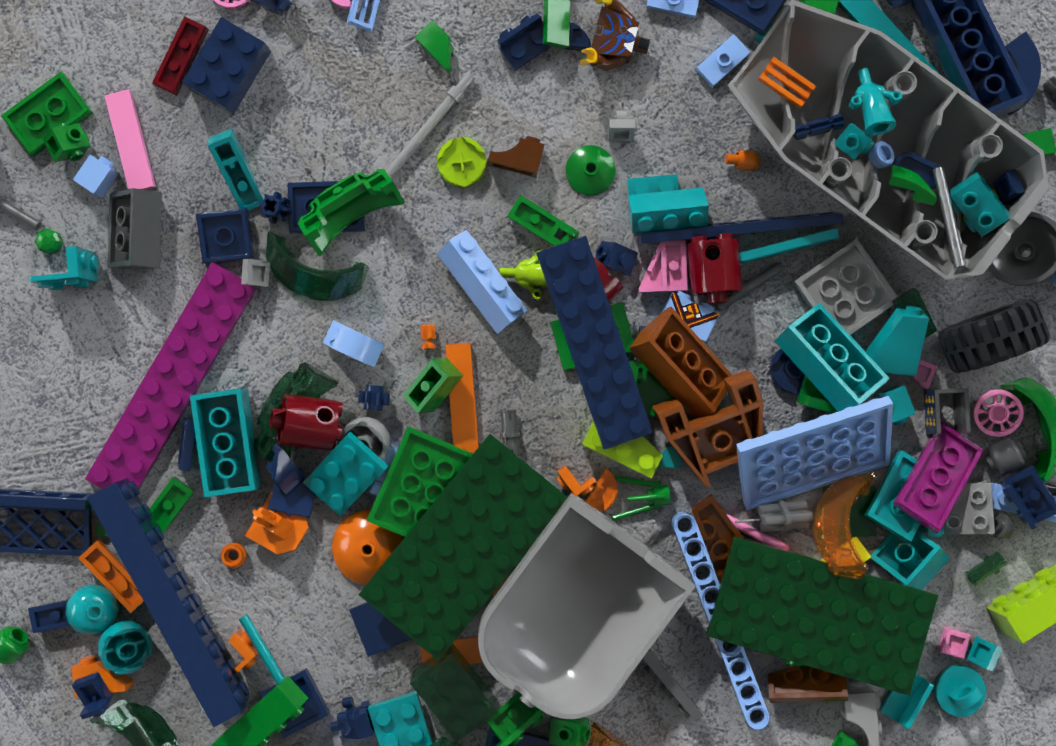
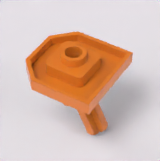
(277, 530)

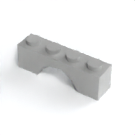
(862, 710)

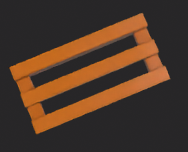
(793, 75)

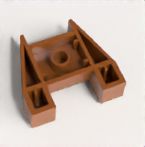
(712, 439)

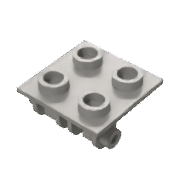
(972, 511)

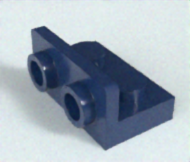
(523, 42)

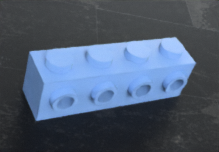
(482, 281)

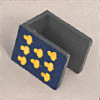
(960, 405)

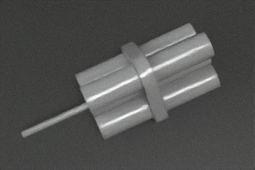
(782, 516)

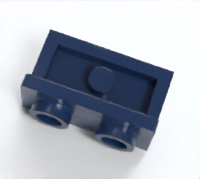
(1030, 496)

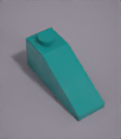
(235, 169)

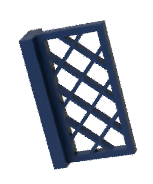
(46, 500)

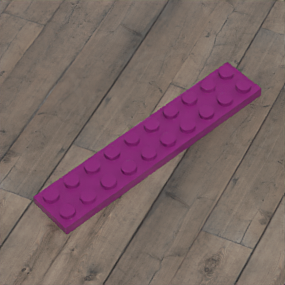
(172, 379)

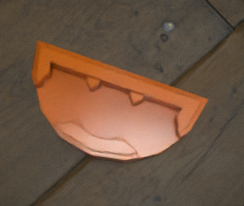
(604, 492)

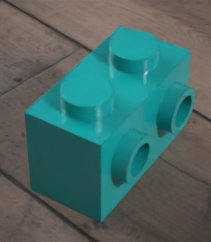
(978, 204)

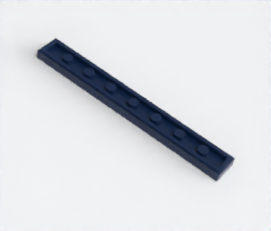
(745, 226)

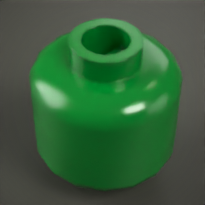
(13, 644)

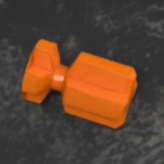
(428, 334)

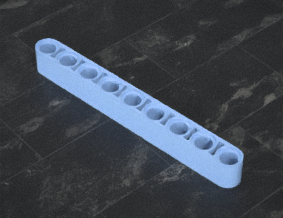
(728, 655)

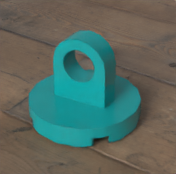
(959, 690)

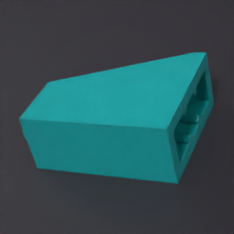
(900, 341)

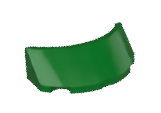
(346, 203)
(1045, 407)

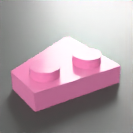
(667, 269)

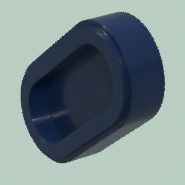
(919, 165)

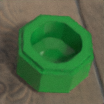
(49, 241)

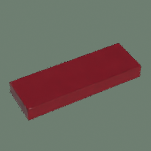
(180, 56)

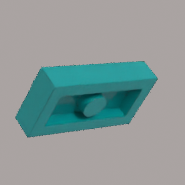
(652, 184)

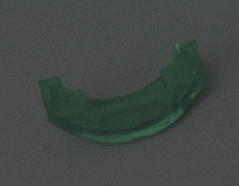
(312, 282)
(306, 382)
(137, 724)

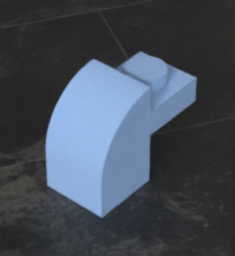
(353, 343)

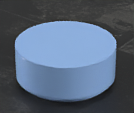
(881, 155)

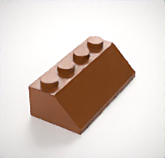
(682, 363)

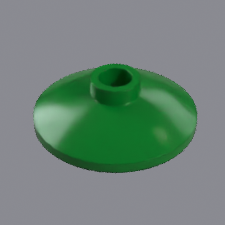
(587, 182)

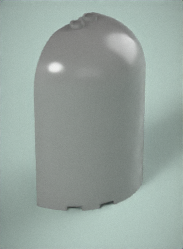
(578, 613)

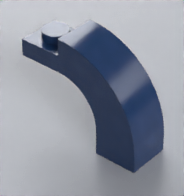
(1027, 62)

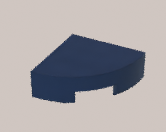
(578, 38)

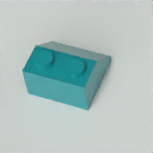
(910, 562)

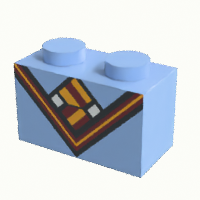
(697, 317)

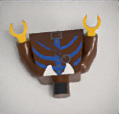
(614, 37)

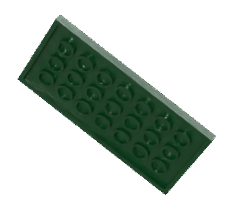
(463, 547)
(821, 619)

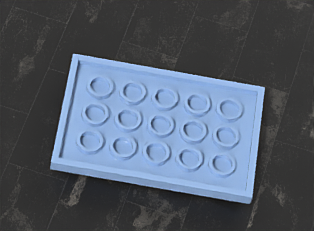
(815, 453)

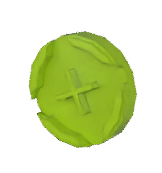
(461, 162)

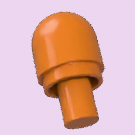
(744, 160)

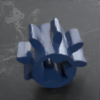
(275, 207)
(373, 398)

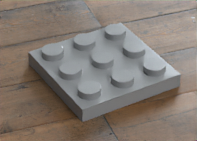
(847, 287)

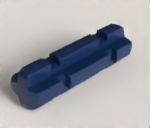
(819, 126)

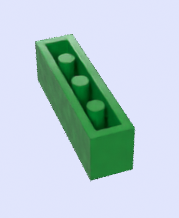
(266, 716)

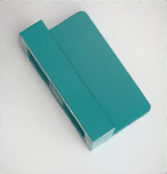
(904, 707)

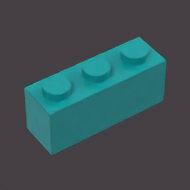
(668, 210)

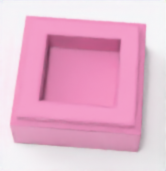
(954, 643)

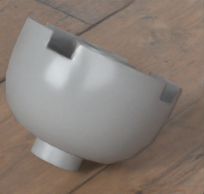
(371, 433)

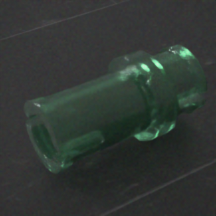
(988, 566)

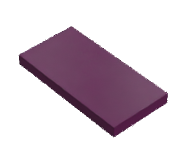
(938, 478)

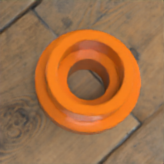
(228, 560)

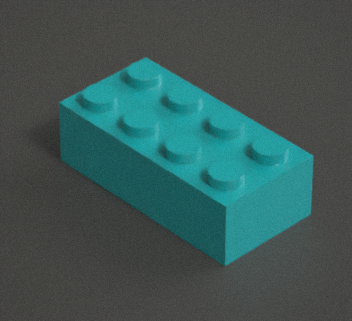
(831, 358)
(225, 442)

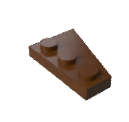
(806, 685)

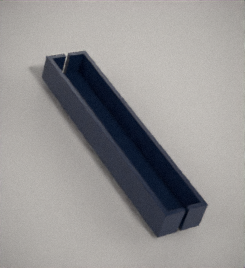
(170, 600)

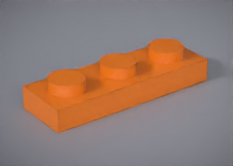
(112, 574)

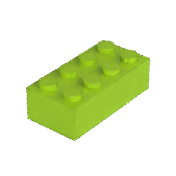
(1028, 607)

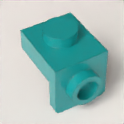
(854, 141)

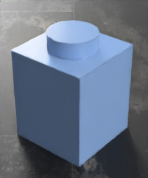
(96, 175)

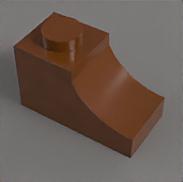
(521, 159)

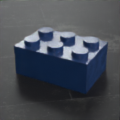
(227, 65)

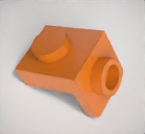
(567, 481)
(245, 647)

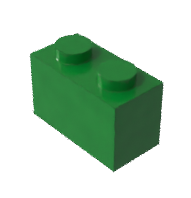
(432, 385)

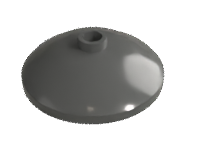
(1033, 235)

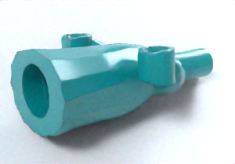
(873, 105)

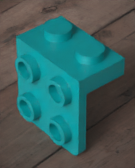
(81, 268)

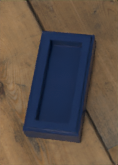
(186, 445)

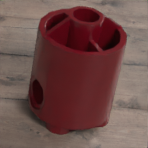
(717, 276)
(307, 422)

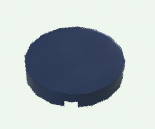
(785, 373)

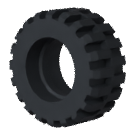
(994, 336)

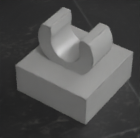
(621, 128)
(255, 273)

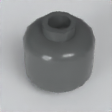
(1006, 456)

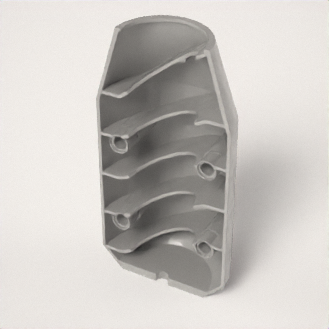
(931, 122)

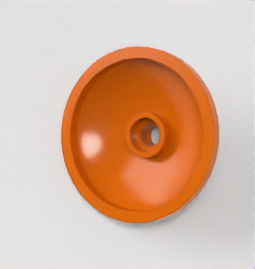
(349, 543)

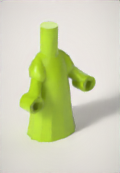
(527, 275)

